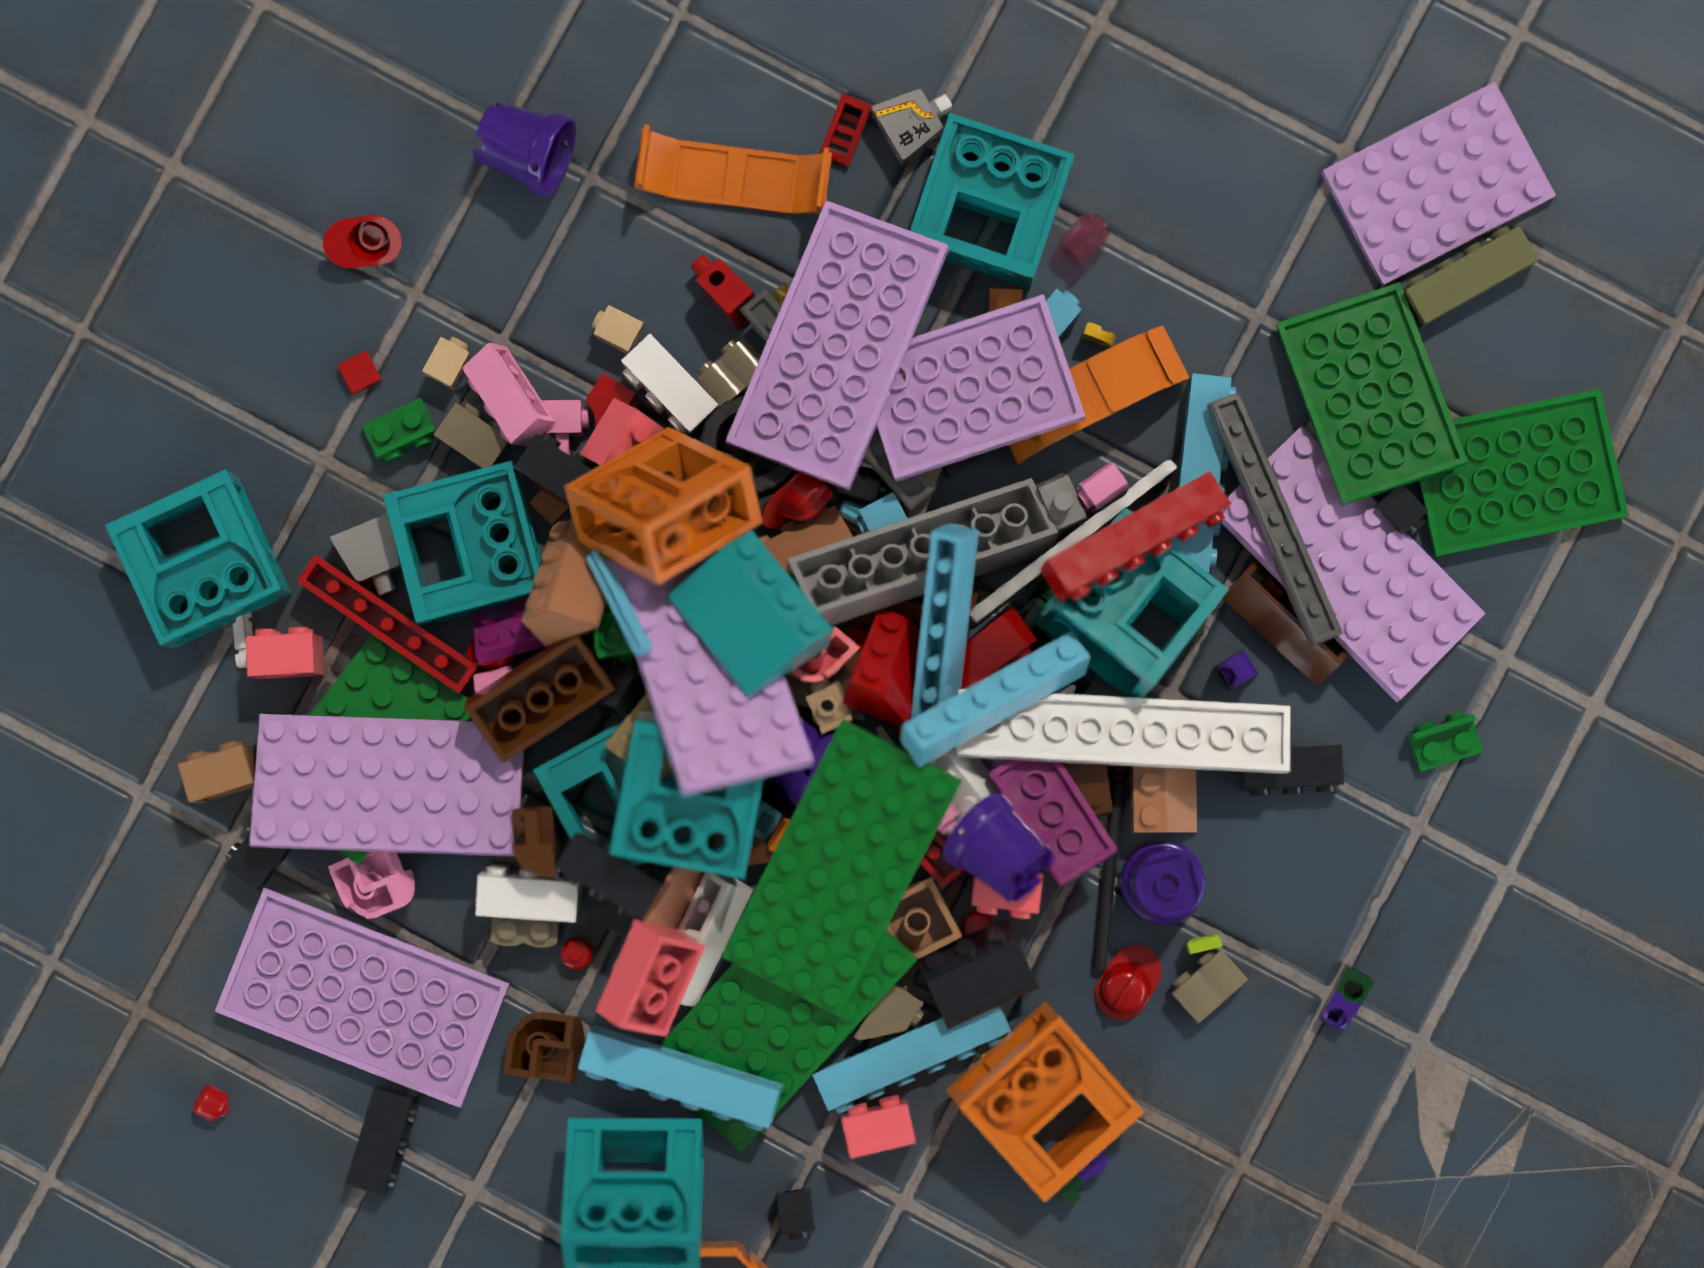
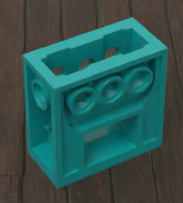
(993, 193)
(474, 529)
(191, 575)
(1104, 622)
(583, 765)
(648, 798)
(632, 1215)

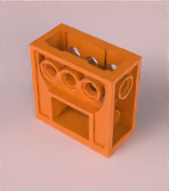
(663, 516)
(1027, 1084)

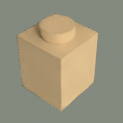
(617, 329)
(447, 362)

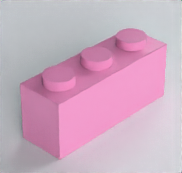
(507, 394)

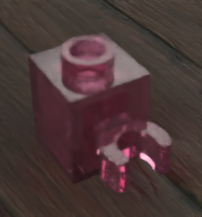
(1084, 238)

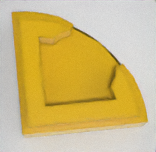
(1095, 334)

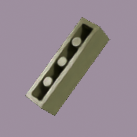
(1469, 276)

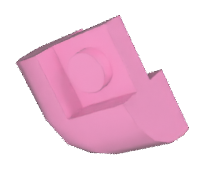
(375, 886)

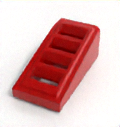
(865, 108)

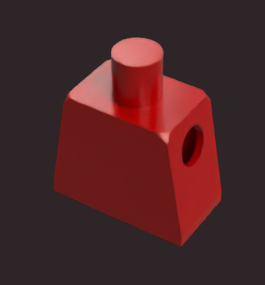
(723, 289)

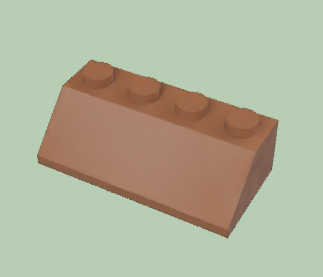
(807, 536)
(564, 591)
(1163, 800)
(673, 898)

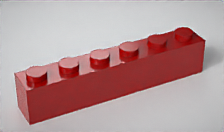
(1135, 537)
(388, 624)

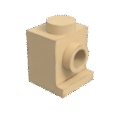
(828, 691)

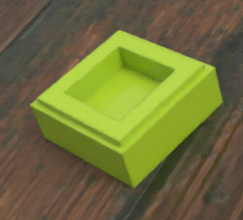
(1203, 943)

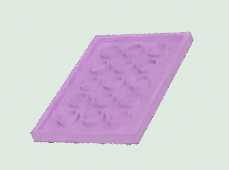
(1438, 184)
(978, 389)

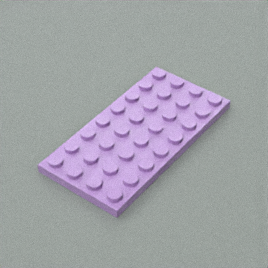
(837, 345)
(1385, 590)
(704, 717)
(382, 786)
(362, 997)

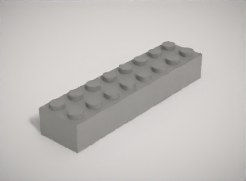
(893, 560)

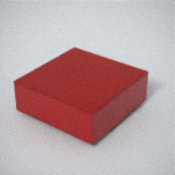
(359, 372)

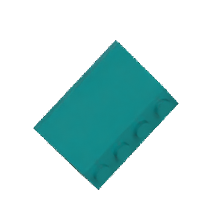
(751, 614)

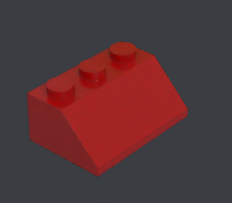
(886, 669)

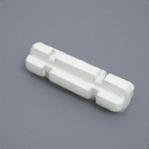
(242, 629)

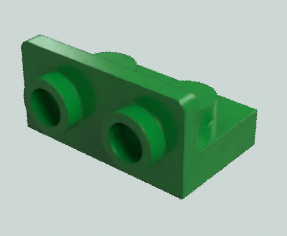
(400, 430)
(610, 639)
(1445, 742)

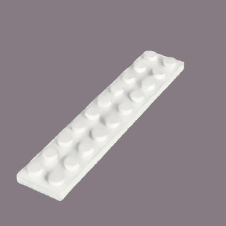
(1141, 734)

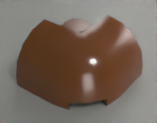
(535, 839)
(545, 1047)

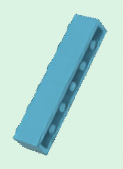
(1202, 453)
(945, 616)
(994, 699)
(905, 1055)
(680, 1077)

